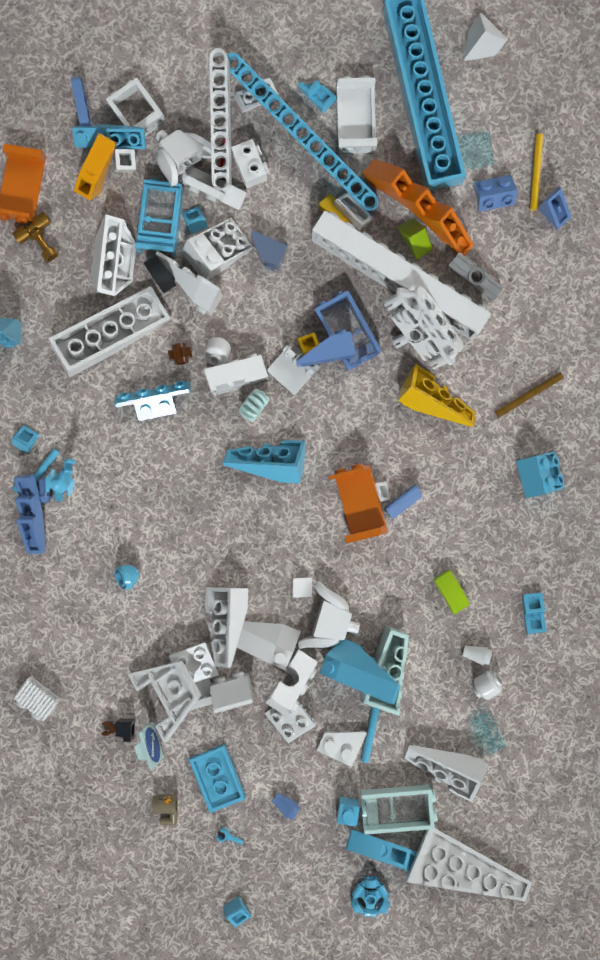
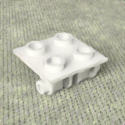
(285, 369)
(197, 661)
(292, 724)

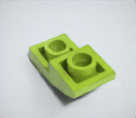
(451, 591)

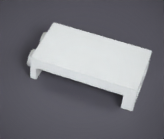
(356, 115)

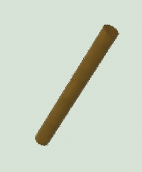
(528, 395)

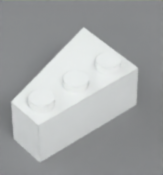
(236, 374)

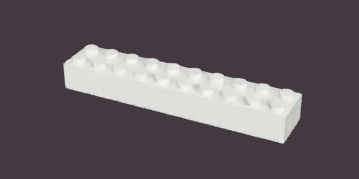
(395, 272)

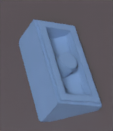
(403, 501)

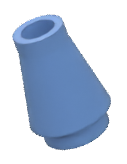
(286, 806)

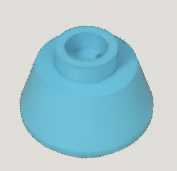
(126, 576)

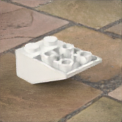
(216, 248)

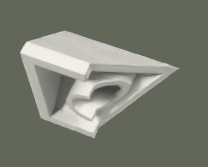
(483, 40)

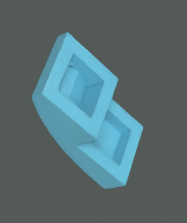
(534, 613)

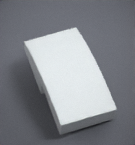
(247, 101)

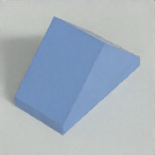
(556, 208)

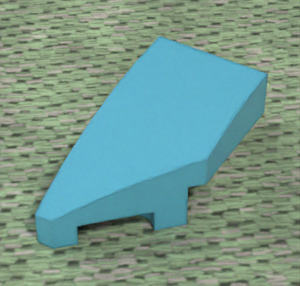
(318, 95)

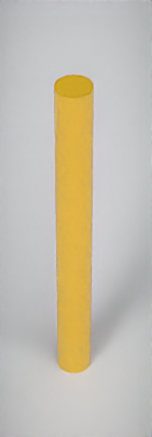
(536, 172)

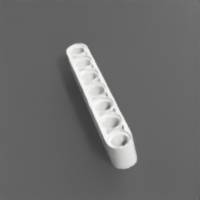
(217, 112)

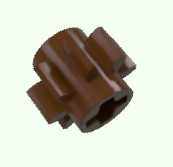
(180, 353)

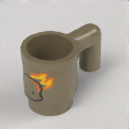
(166, 805)

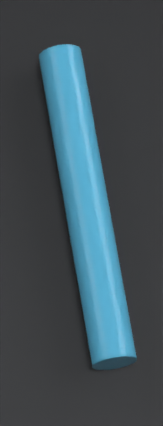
(370, 735)

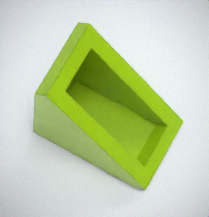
(415, 238)

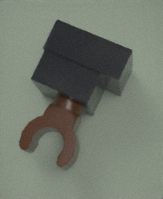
(123, 728)

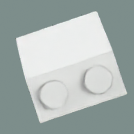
(231, 692)

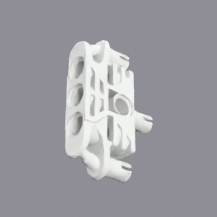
(434, 330)

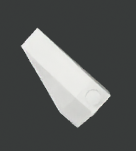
(227, 614)

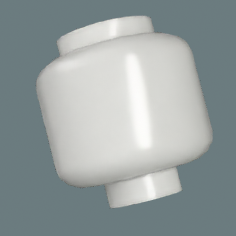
(217, 351)
(487, 685)

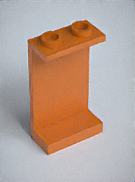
(21, 183)
(360, 502)

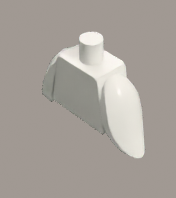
(180, 152)
(331, 621)

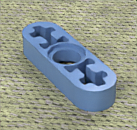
(81, 101)

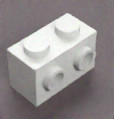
(249, 163)

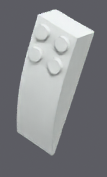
(108, 331)

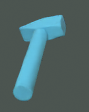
(43, 467)

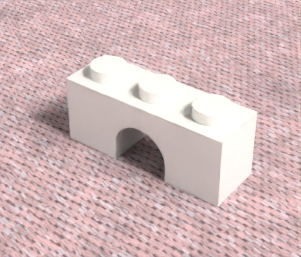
(284, 697)

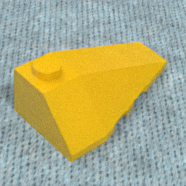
(427, 397)

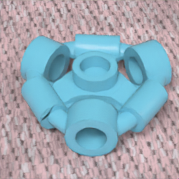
(370, 897)

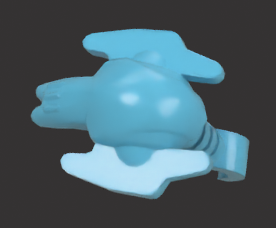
(61, 481)

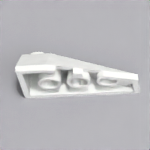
(198, 289)
(269, 642)
(458, 770)

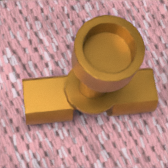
(34, 232)

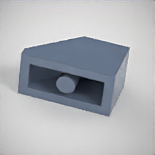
(269, 251)

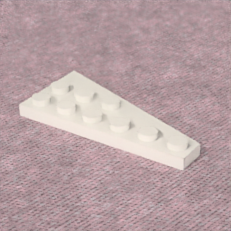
(455, 866)

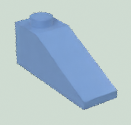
(334, 348)

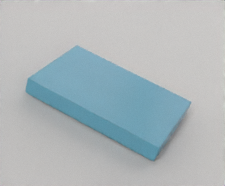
(217, 778)

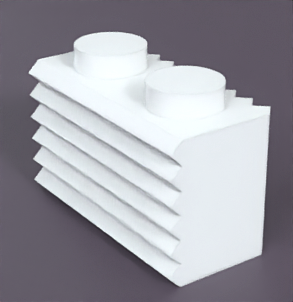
(36, 699)

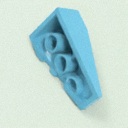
(278, 463)
(355, 668)

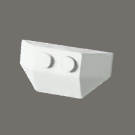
(113, 256)

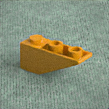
(95, 168)

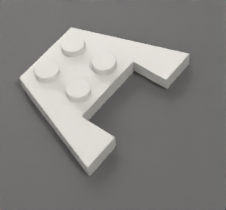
(175, 691)

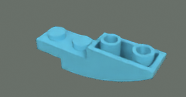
(125, 136)
(380, 850)

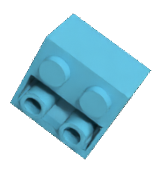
(540, 474)

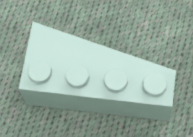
(390, 657)

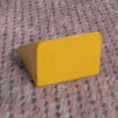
(307, 343)

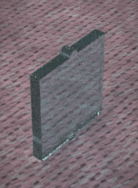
(476, 150)

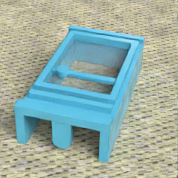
(159, 217)

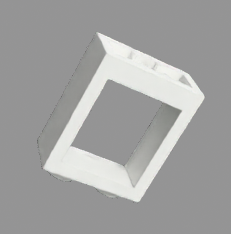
(150, 122)

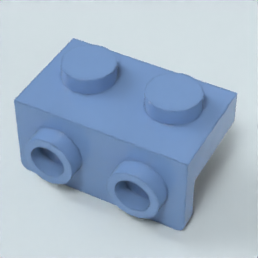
(495, 193)

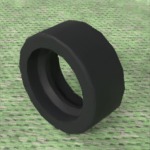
(159, 273)

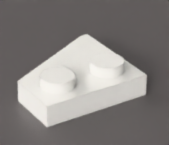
(342, 745)

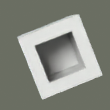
(124, 160)

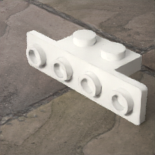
(202, 182)

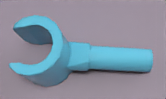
(228, 836)

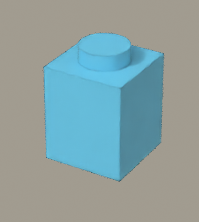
(347, 811)

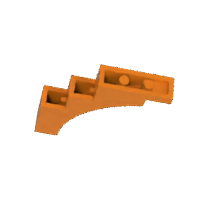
(419, 200)

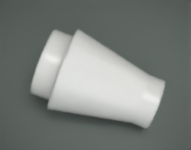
(478, 654)

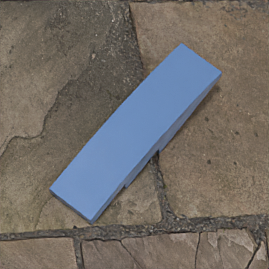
(31, 516)

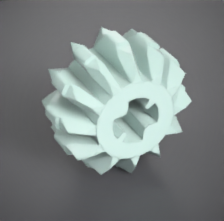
(254, 405)

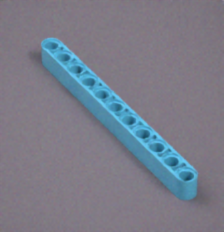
(282, 112)

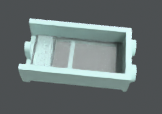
(398, 809)

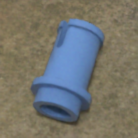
(44, 497)

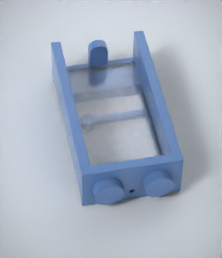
(343, 314)

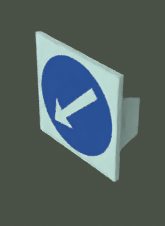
(149, 747)

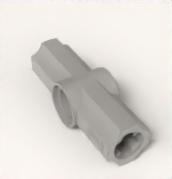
(485, 284)

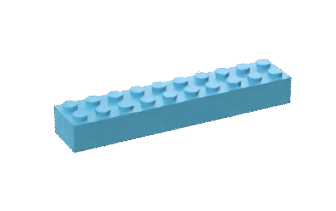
(424, 93)

